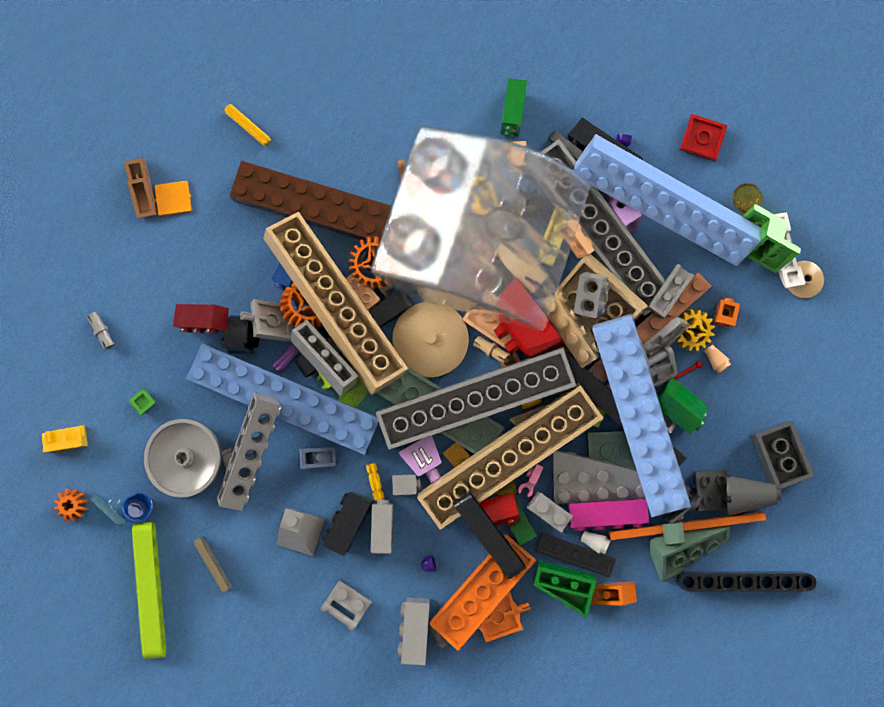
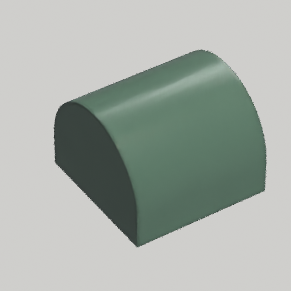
(673, 533)

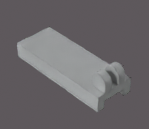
(670, 291)

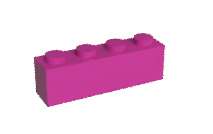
(608, 513)

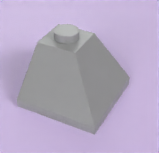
(300, 531)

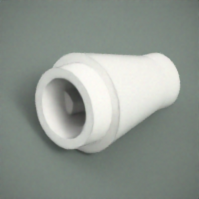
(596, 541)

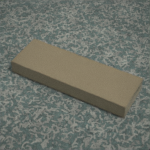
(212, 564)

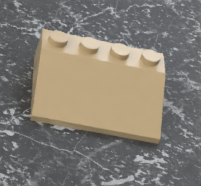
(619, 300)

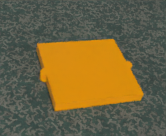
(173, 198)

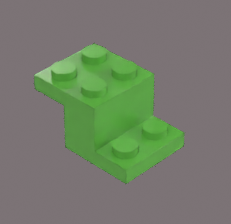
(773, 250)

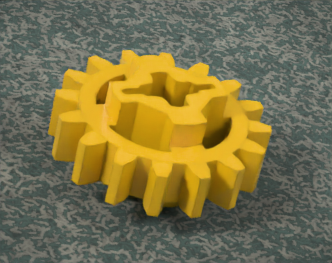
(691, 338)

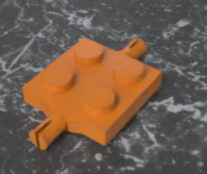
(503, 619)

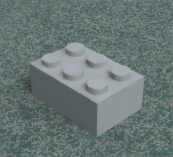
(414, 631)

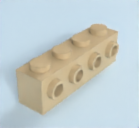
(573, 330)

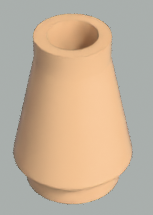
(717, 359)

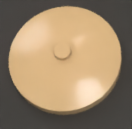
(431, 339)

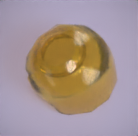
(746, 196)

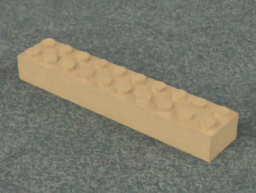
(335, 303)
(511, 454)

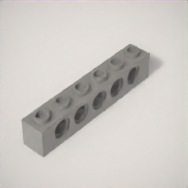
(259, 405)

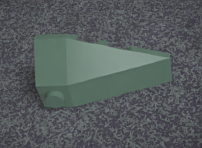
(671, 558)

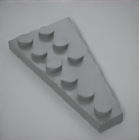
(592, 480)

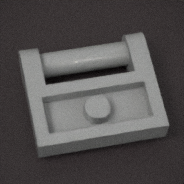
(664, 370)
(349, 599)

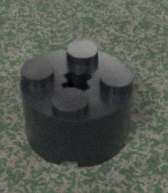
(239, 336)

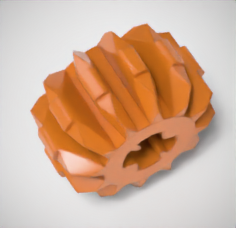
(75, 499)

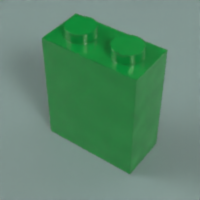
(513, 107)
(682, 406)

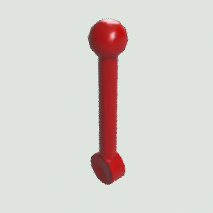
(698, 364)

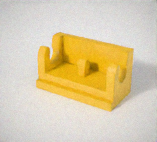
(64, 439)

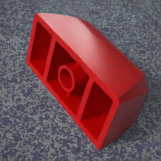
(528, 340)

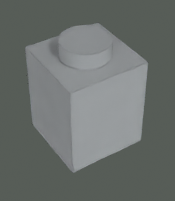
(405, 484)

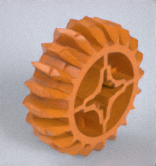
(358, 266)
(292, 293)

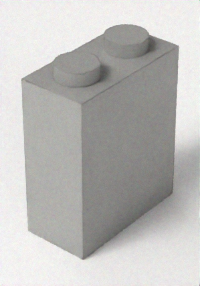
(549, 511)
(382, 526)

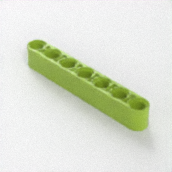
(149, 590)

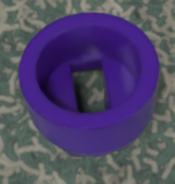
(624, 139)
(428, 564)

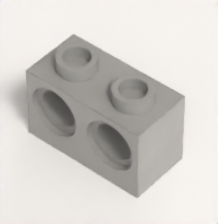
(586, 292)

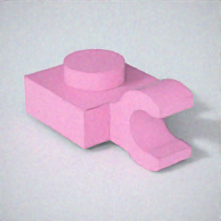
(533, 474)

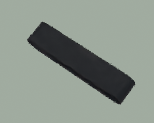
(489, 535)

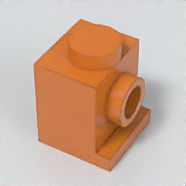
(732, 309)

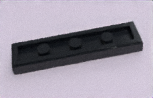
(575, 554)

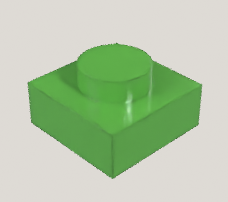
(142, 401)

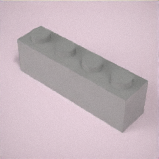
(324, 358)

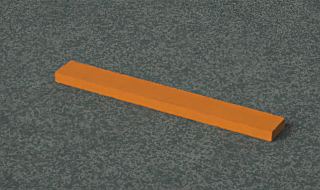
(688, 525)

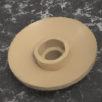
(815, 284)

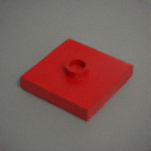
(703, 137)

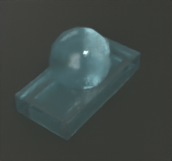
(111, 507)

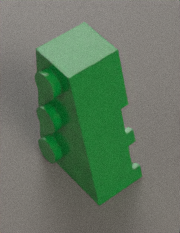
(566, 584)

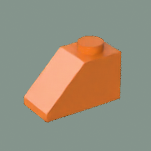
(614, 594)

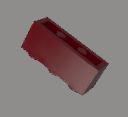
(200, 318)

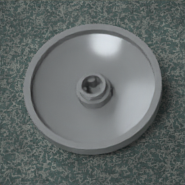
(182, 458)

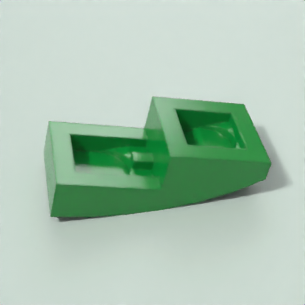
(522, 529)

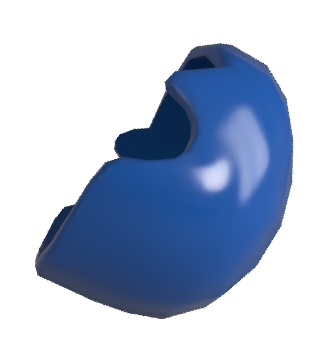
(137, 507)

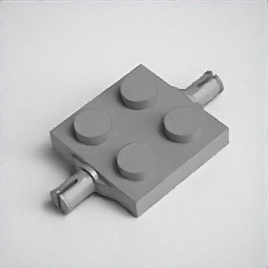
(268, 321)

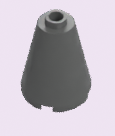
(750, 494)

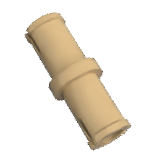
(492, 350)

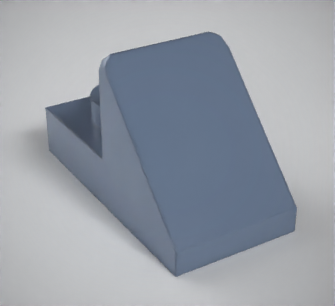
(317, 457)

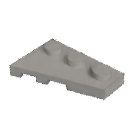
(665, 336)

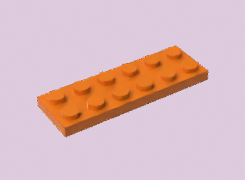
(477, 599)

